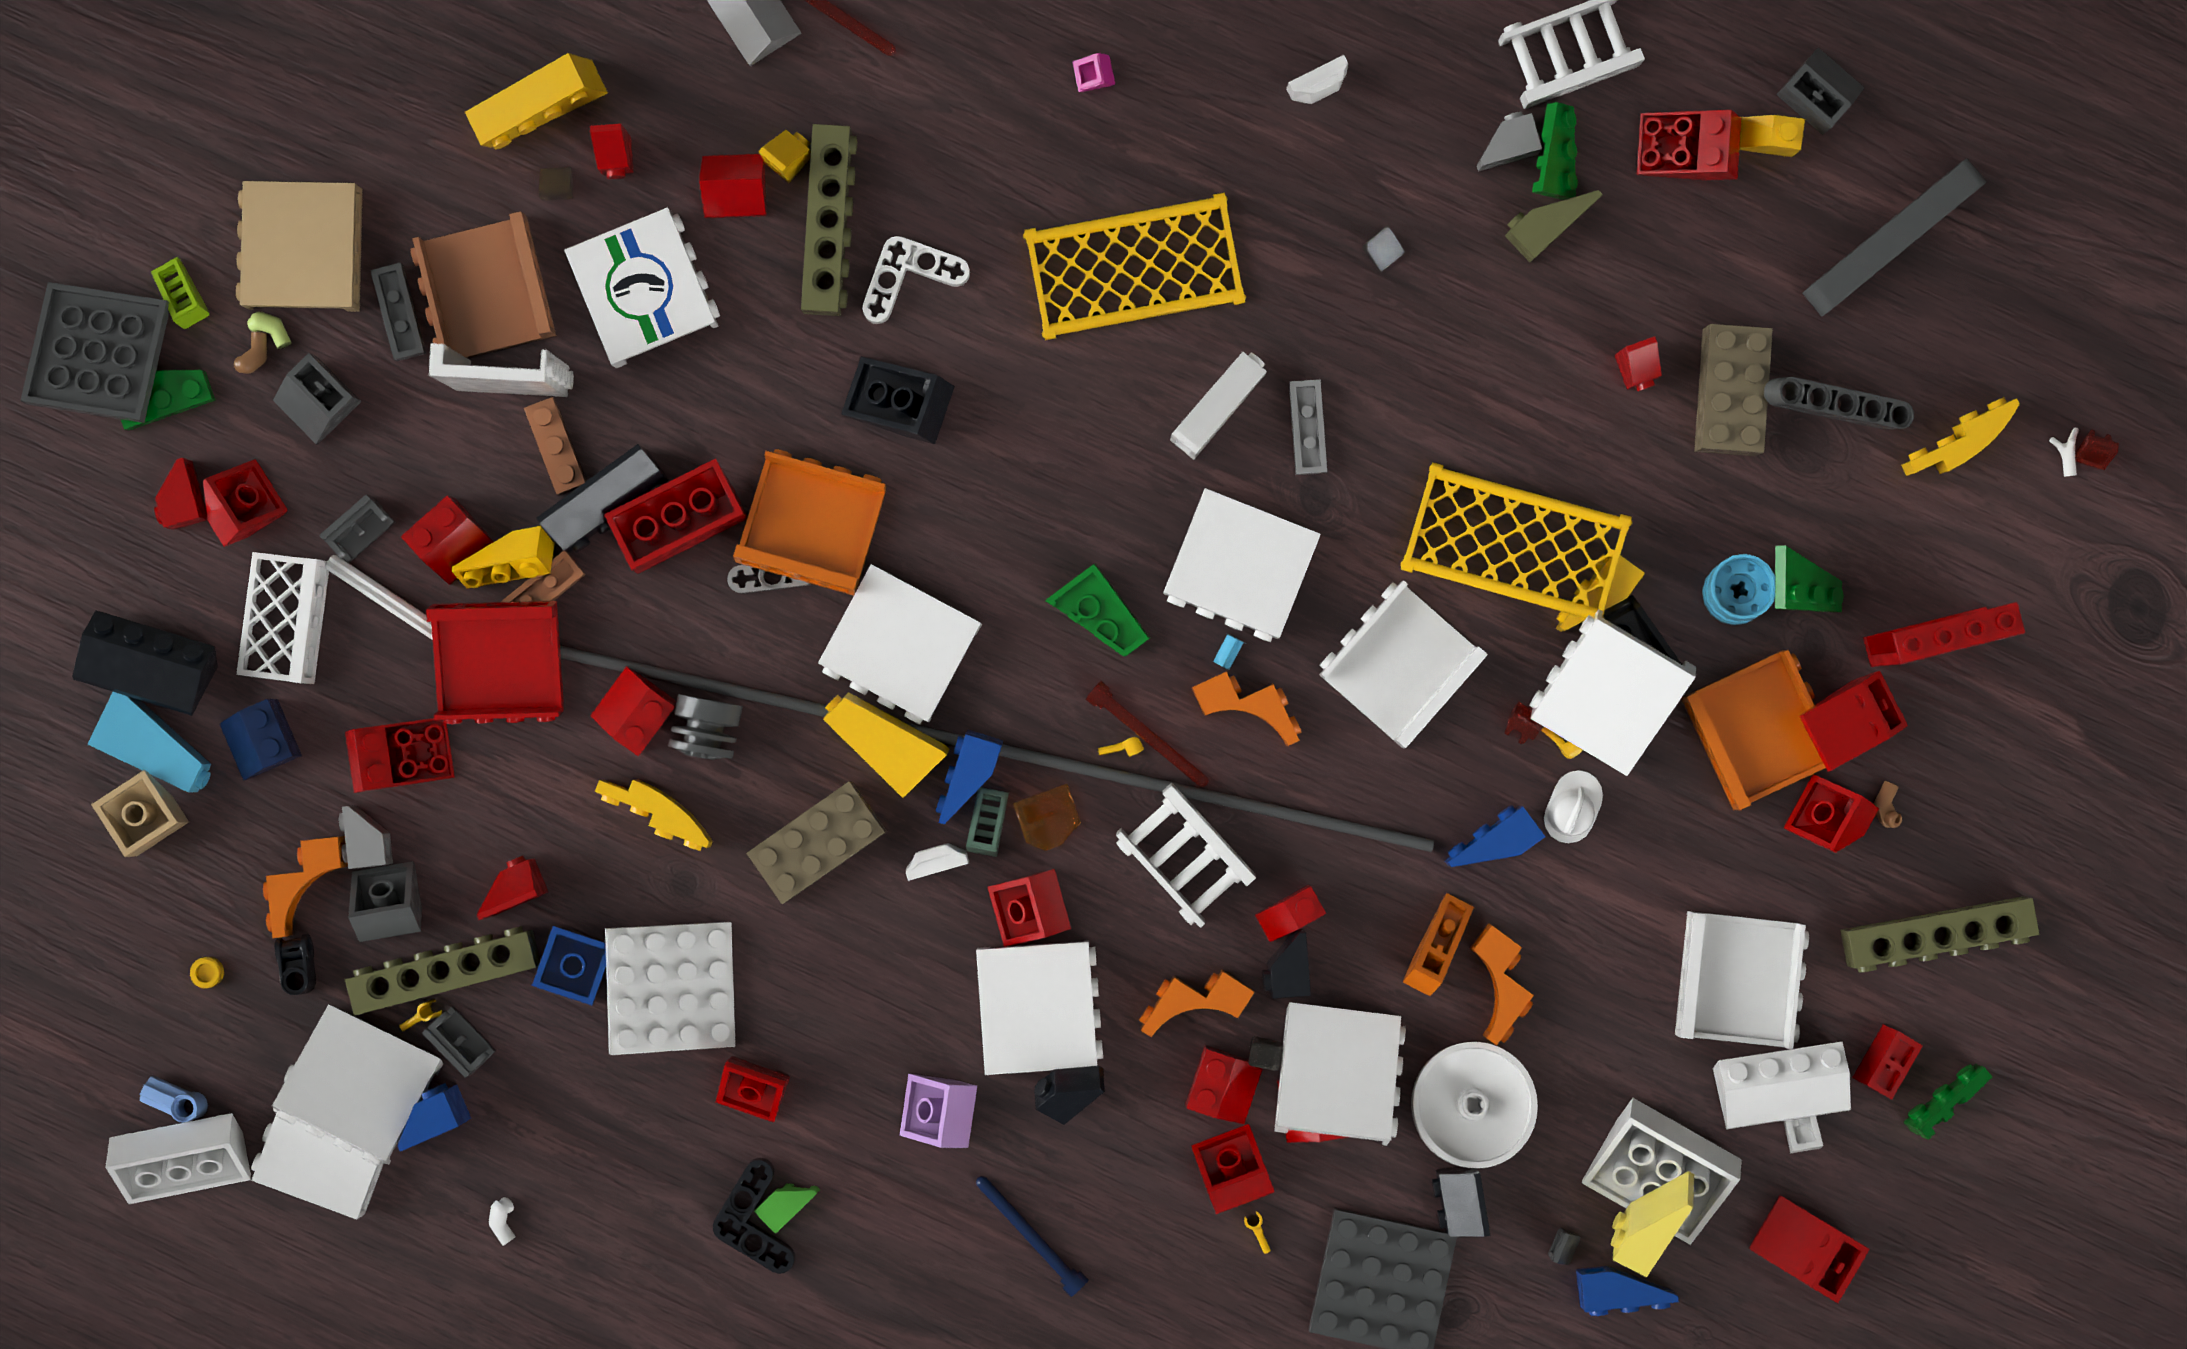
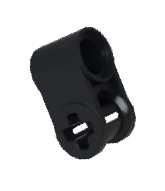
(296, 961)

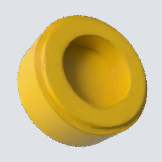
(206, 972)

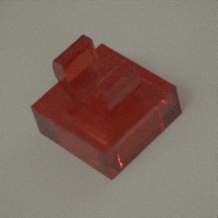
(2096, 450)
(1521, 721)

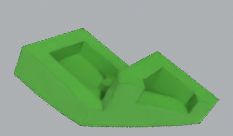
(784, 1205)

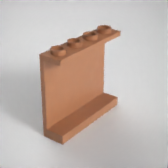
(484, 287)

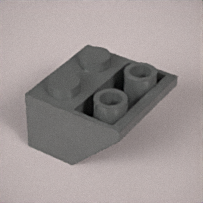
(1820, 91)
(315, 398)

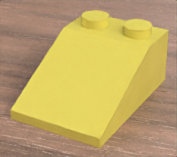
(1651, 1224)

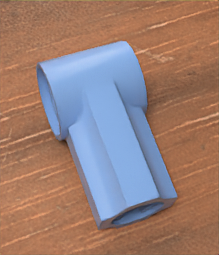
(171, 1099)

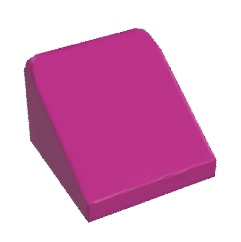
(1093, 72)

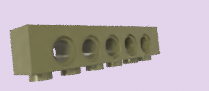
(828, 140)
(2017, 911)
(366, 997)

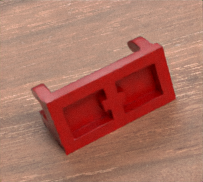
(1887, 1061)

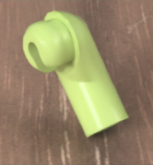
(271, 324)

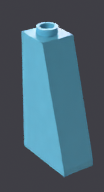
(145, 741)

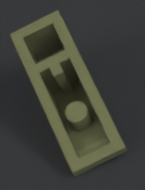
(1544, 224)

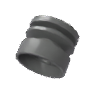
(705, 727)

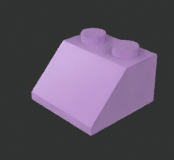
(938, 1111)

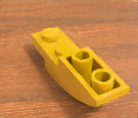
(1972, 437)
(668, 815)

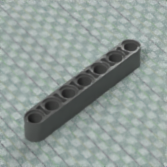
(1894, 237)

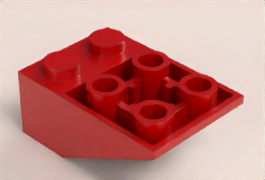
(1689, 144)
(1853, 720)
(399, 754)
(1809, 1249)

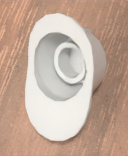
(1573, 806)

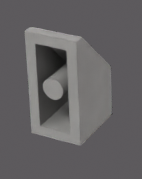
(1512, 141)

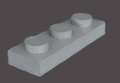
(1308, 427)

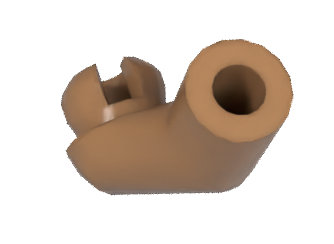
(255, 356)
(1887, 814)

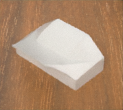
(1319, 82)
(936, 860)

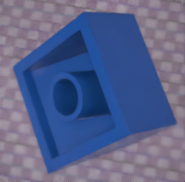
(435, 1114)

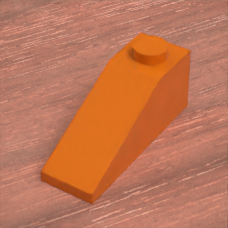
(1438, 945)

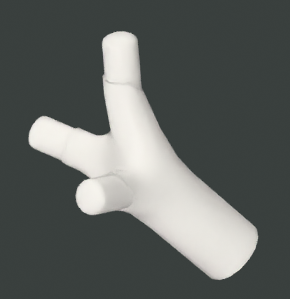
(2067, 452)

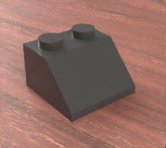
(385, 902)

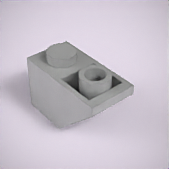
(365, 839)

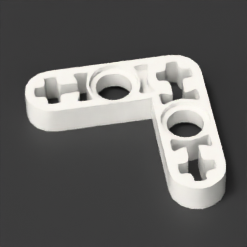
(910, 263)

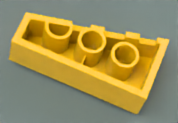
(536, 100)

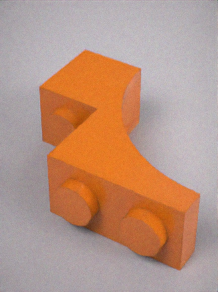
(1268, 704)
(286, 889)
(1223, 994)
(1511, 999)

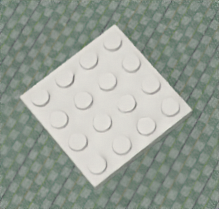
(670, 987)

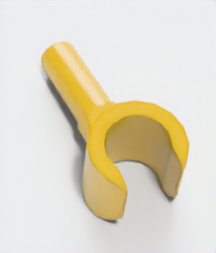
(1132, 746)
(1568, 749)
(423, 1013)
(1258, 1231)

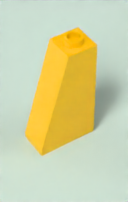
(886, 743)

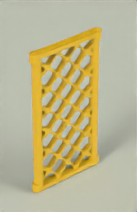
(1236, 295)
(1520, 496)

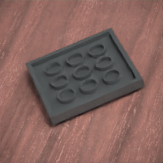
(95, 352)
(1382, 1282)

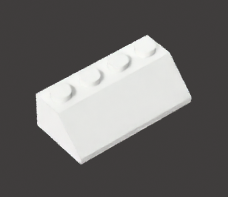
(1783, 1085)
(178, 1158)

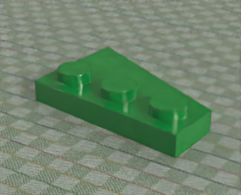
(1558, 163)
(175, 393)
(1804, 584)
(1099, 609)

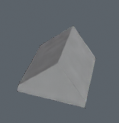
(756, 25)

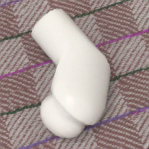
(498, 1219)

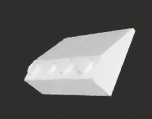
(1652, 1150)

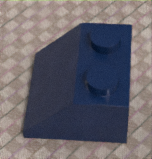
(260, 738)

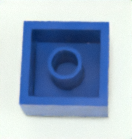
(571, 966)

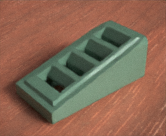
(983, 848)

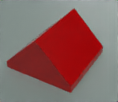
(733, 186)
(752, 1088)

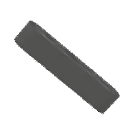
(1826, 403)

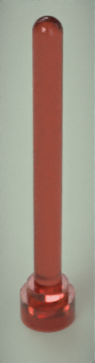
(853, 26)
(1103, 698)

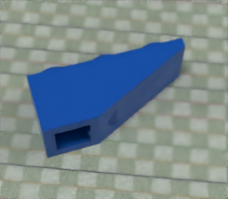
(973, 768)
(1506, 838)
(1610, 1289)

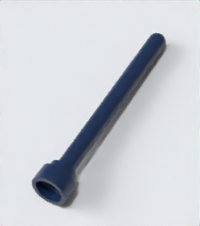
(1071, 1279)

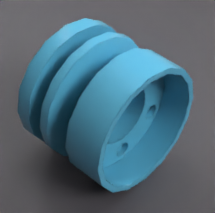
(1755, 583)

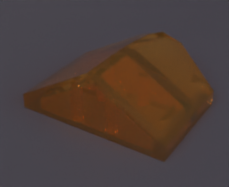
(1047, 817)

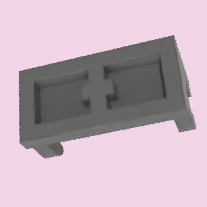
(357, 528)
(459, 1041)

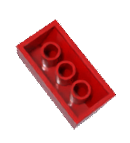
(676, 516)

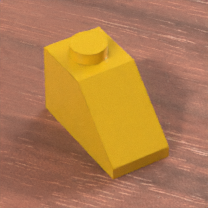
(1772, 134)
(786, 154)

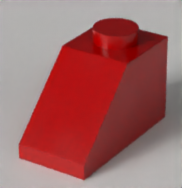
(612, 150)
(1640, 364)
(180, 497)
(1290, 913)

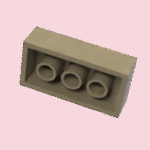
(1732, 390)
(816, 842)

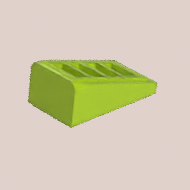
(188, 311)

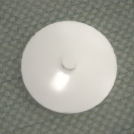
(1474, 1105)

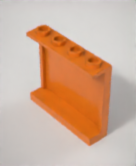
(811, 522)
(1755, 728)

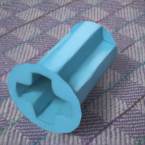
(1228, 651)

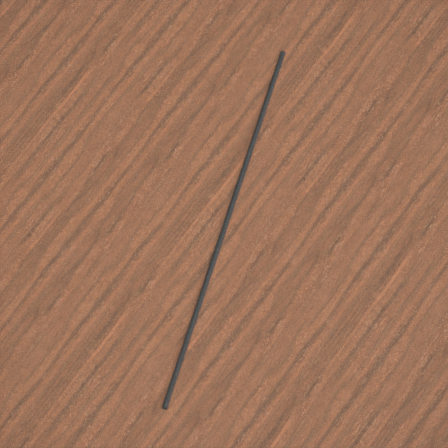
(1014, 753)

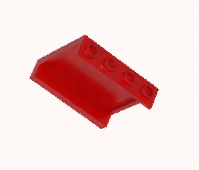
(1943, 635)
(497, 661)

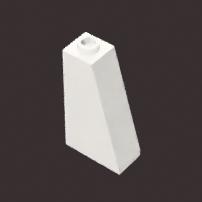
(1218, 404)

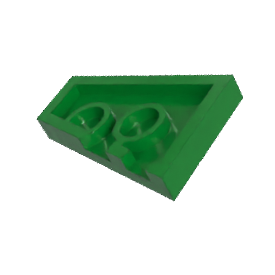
(1944, 1098)

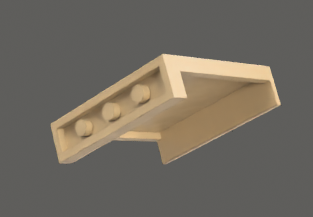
(300, 245)

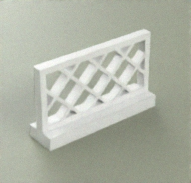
(307, 625)

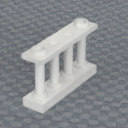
(1566, 80)
(1194, 826)

